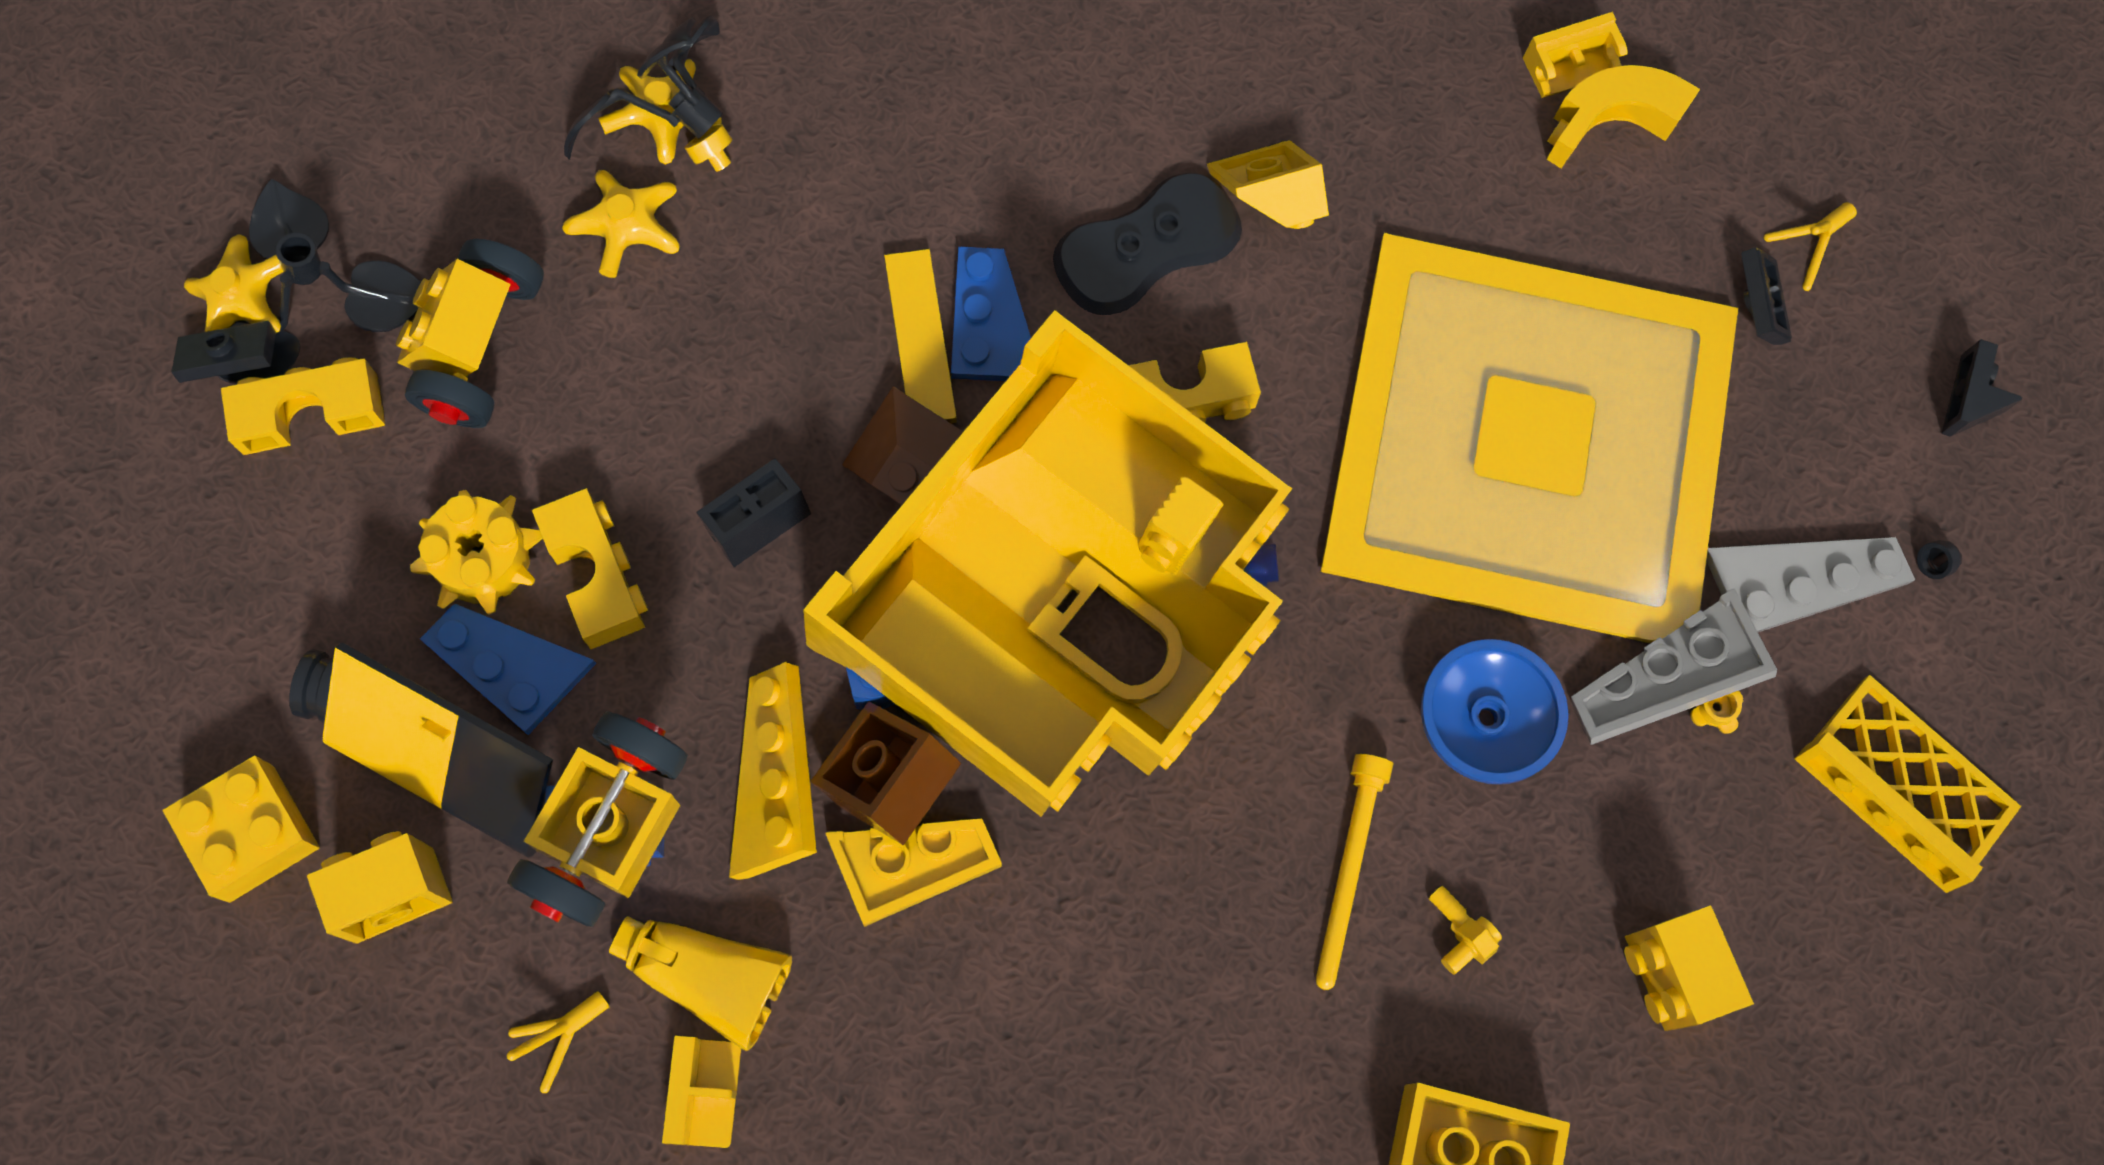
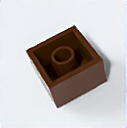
(886, 772)

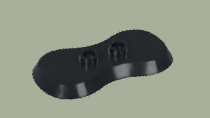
(1117, 260)

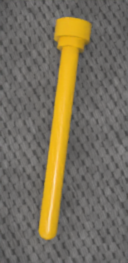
(1370, 776)

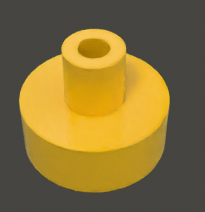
(711, 147)

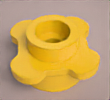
(1723, 719)

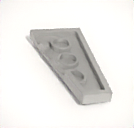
(1807, 578)
(1693, 665)

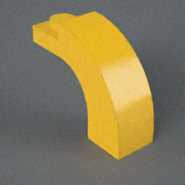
(1620, 93)

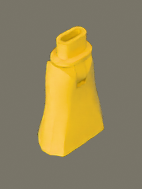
(706, 974)

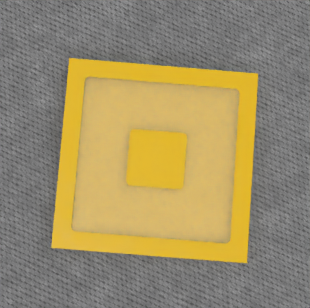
(1532, 441)

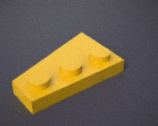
(896, 876)

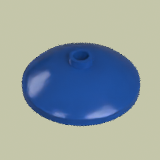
(1519, 693)

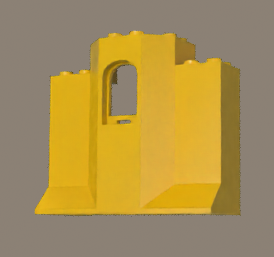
(1041, 500)

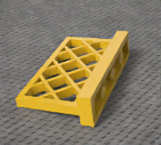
(1891, 807)

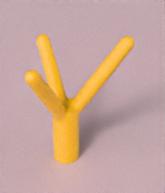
(1823, 230)
(551, 1029)

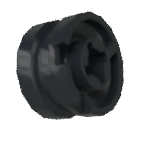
(311, 685)

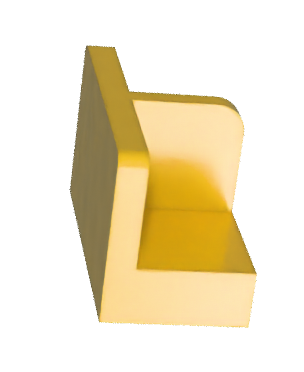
(701, 1092)

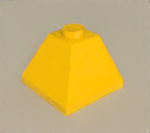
(1277, 182)

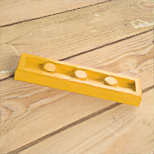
(920, 331)

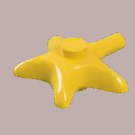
(655, 91)
(624, 219)
(236, 288)

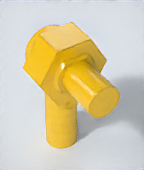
(1476, 938)

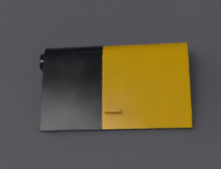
(435, 749)

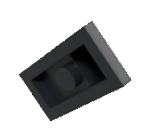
(1972, 395)

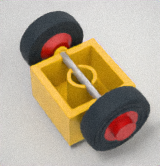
(455, 326)
(601, 820)

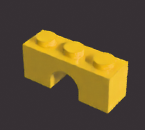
(1226, 384)
(261, 409)
(607, 605)

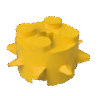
(472, 575)

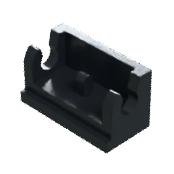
(754, 512)

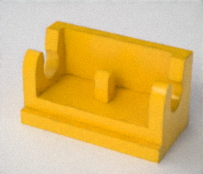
(1573, 53)

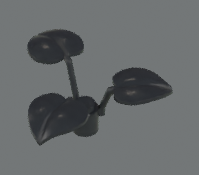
(689, 104)
(294, 230)

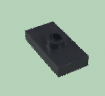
(1765, 297)
(223, 351)

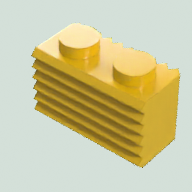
(1178, 526)

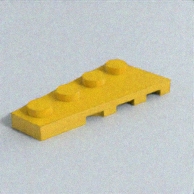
(774, 783)

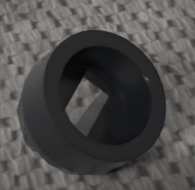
(1934, 550)

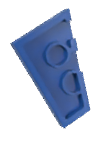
(987, 317)
(507, 665)

